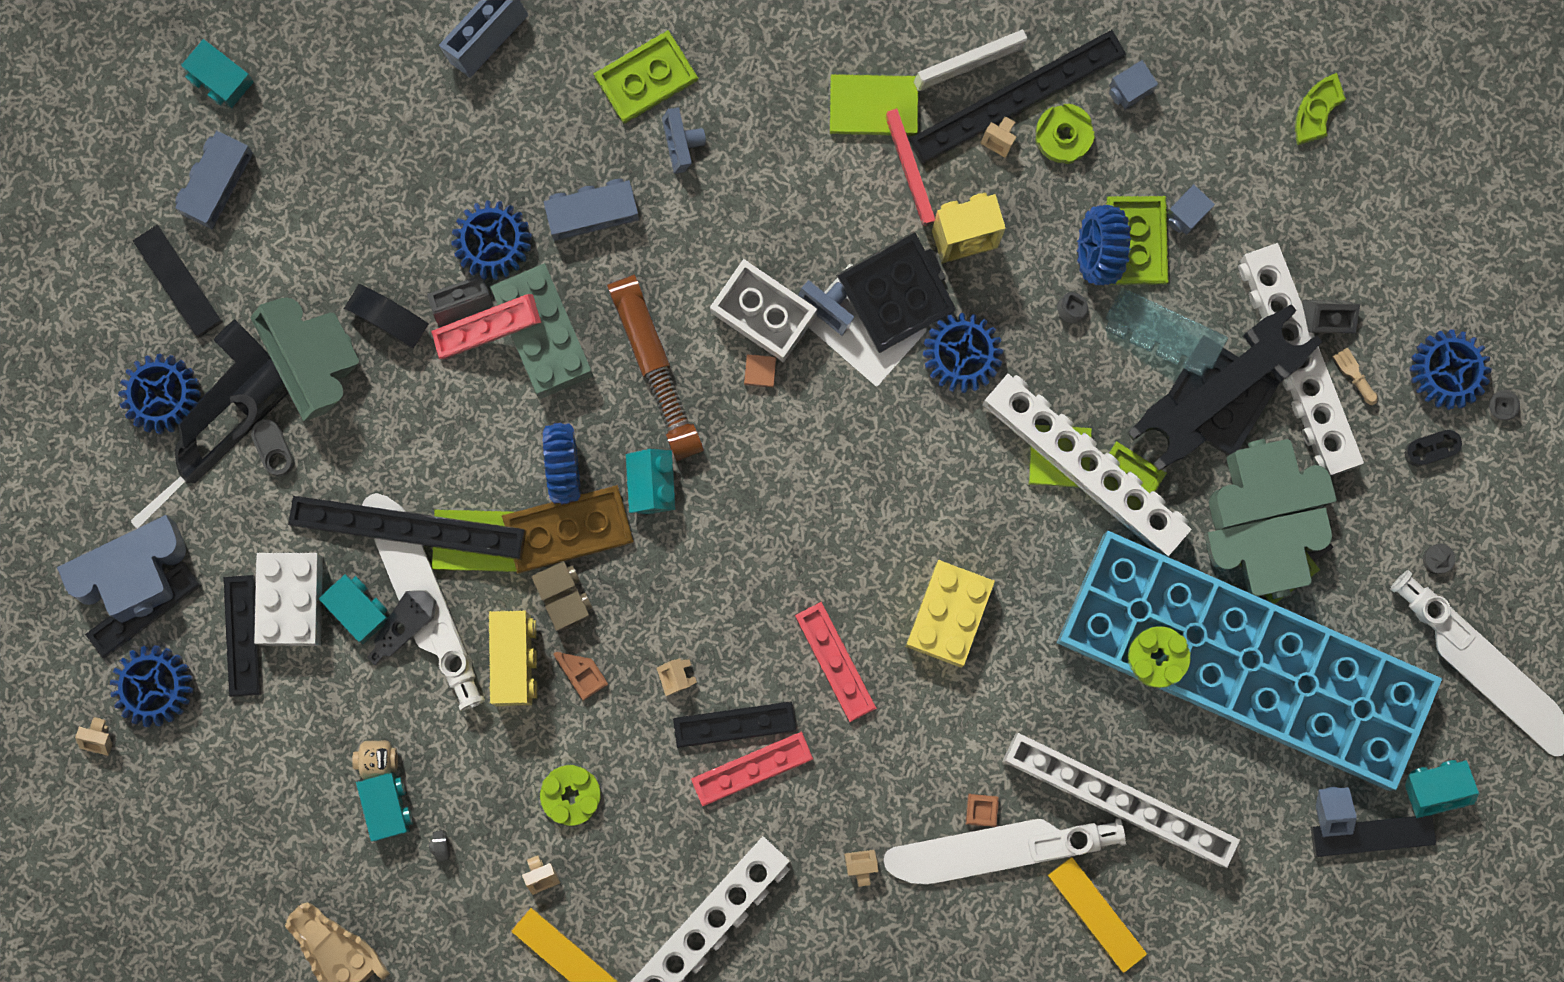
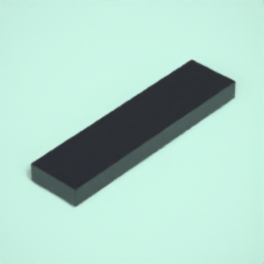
(177, 281)
(112, 634)
(240, 634)
(734, 724)
(1377, 836)

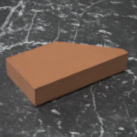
(582, 674)

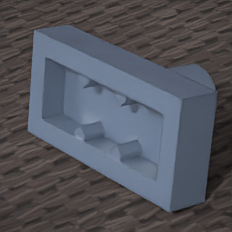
(680, 140)
(828, 305)

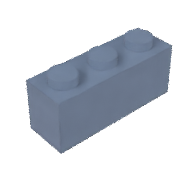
(482, 33)
(213, 179)
(591, 209)

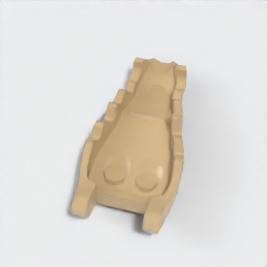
(331, 949)

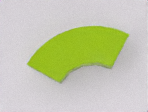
(1315, 108)

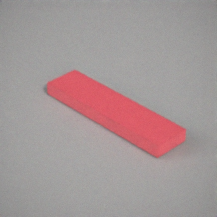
(910, 167)
(486, 326)
(835, 662)
(752, 769)

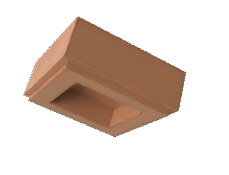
(760, 371)
(982, 810)

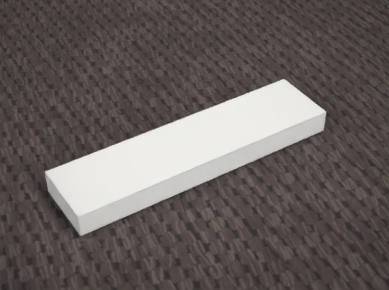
(970, 60)

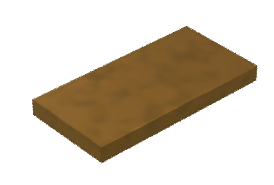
(571, 530)

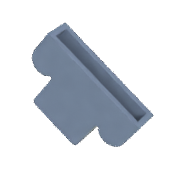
(127, 570)

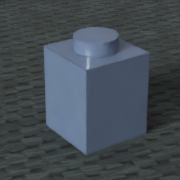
(1132, 85)
(1189, 210)
(1335, 811)

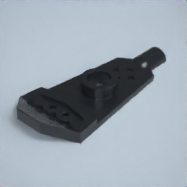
(406, 613)

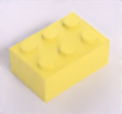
(968, 227)
(950, 613)
(512, 658)

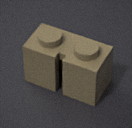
(561, 596)

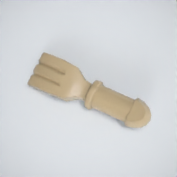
(1350, 368)

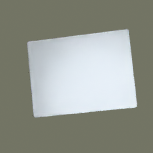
(858, 348)

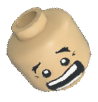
(375, 759)

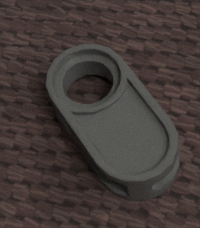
(269, 442)

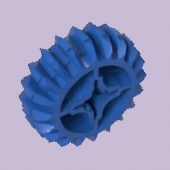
(497, 229)
(1104, 245)
(976, 355)
(1453, 381)
(164, 384)
(561, 463)
(145, 698)

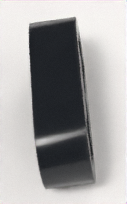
(1431, 442)

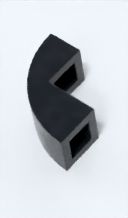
(386, 315)

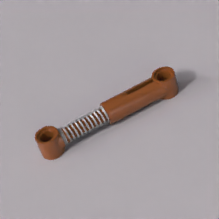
(654, 364)

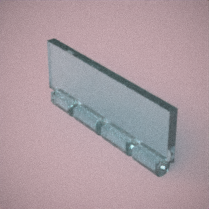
(1170, 330)

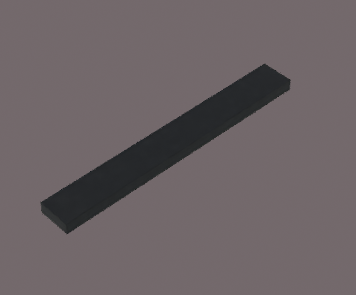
(1017, 97)
(407, 527)

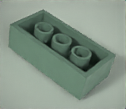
(551, 347)

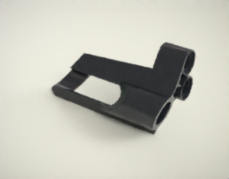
(249, 384)

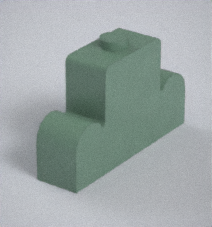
(306, 354)
(1268, 486)
(1271, 550)

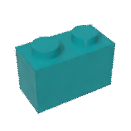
(217, 74)
(650, 481)
(354, 608)
(1441, 788)
(384, 806)

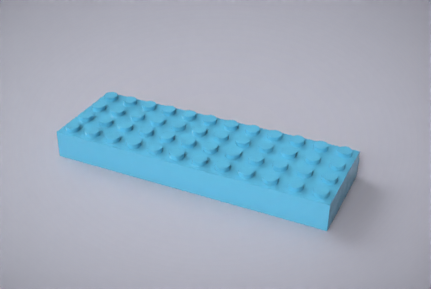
(1255, 661)

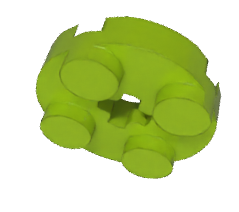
(1065, 150)
(1145, 667)
(554, 787)

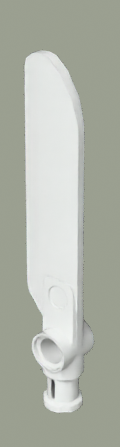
(411, 571)
(1487, 668)
(994, 850)

